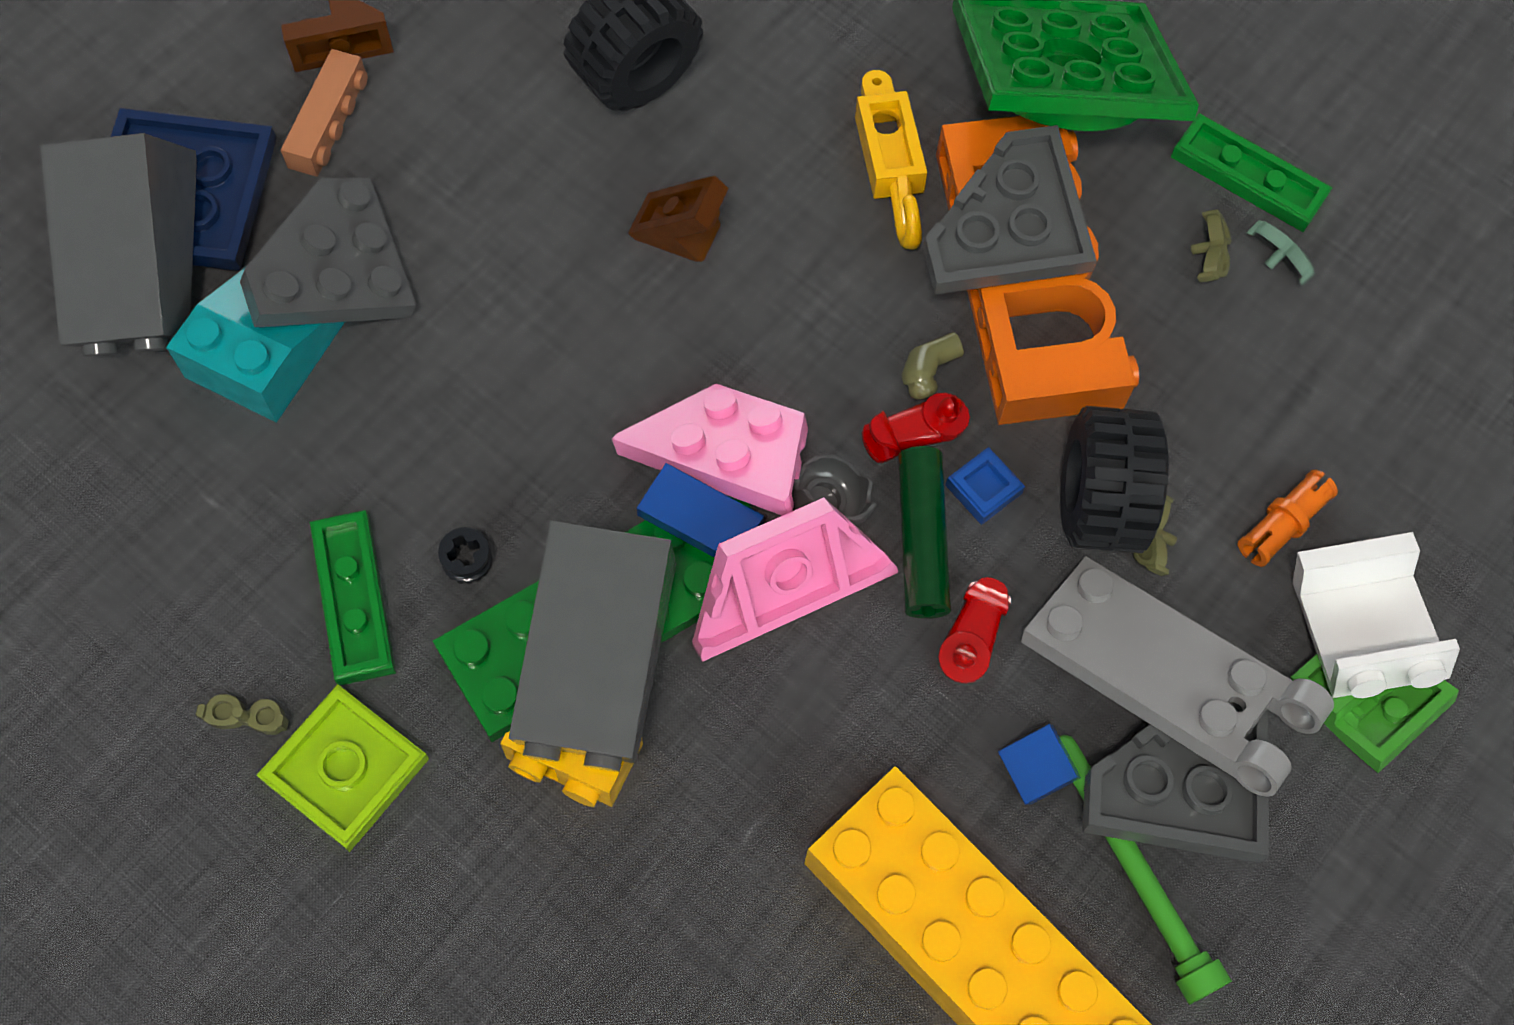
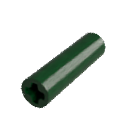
(924, 533)

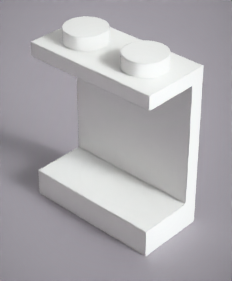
(1370, 617)

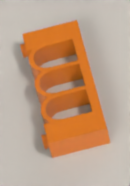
(1048, 378)

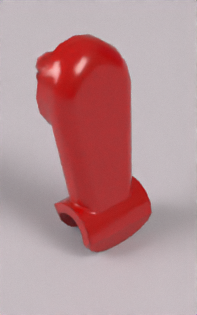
(928, 423)
(972, 637)

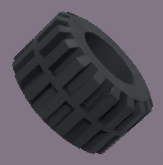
(632, 48)
(1114, 479)

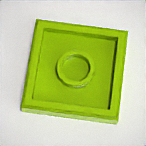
(343, 767)

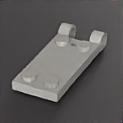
(1174, 673)

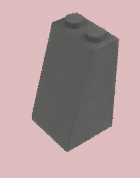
(120, 240)
(593, 645)

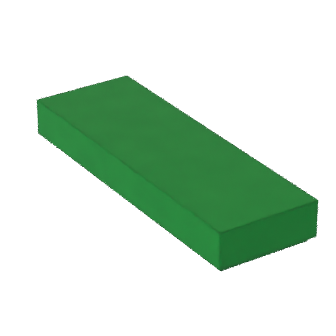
(1251, 172)
(352, 598)

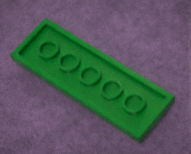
(490, 648)

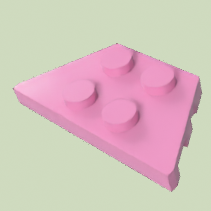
(726, 442)
(784, 574)

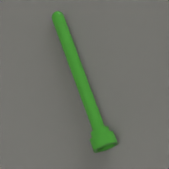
(1196, 970)

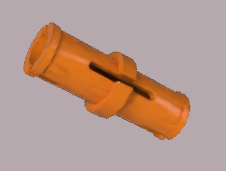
(1287, 518)

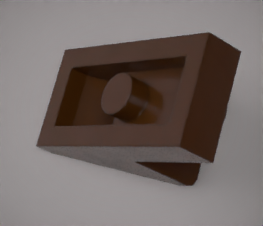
(350, 29)
(681, 218)

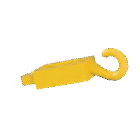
(893, 159)

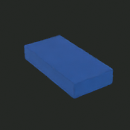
(695, 511)

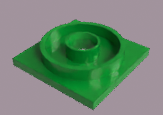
(1074, 62)

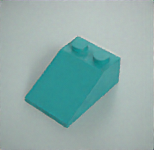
(244, 362)

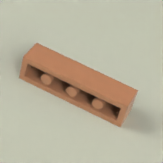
(324, 113)

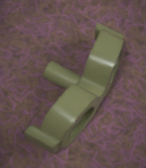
(1217, 257)
(1156, 555)
(229, 713)

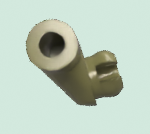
(924, 361)

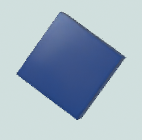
(985, 485)
(1039, 764)

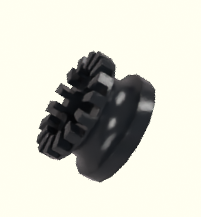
(456, 568)

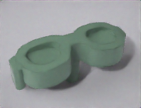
(1286, 247)

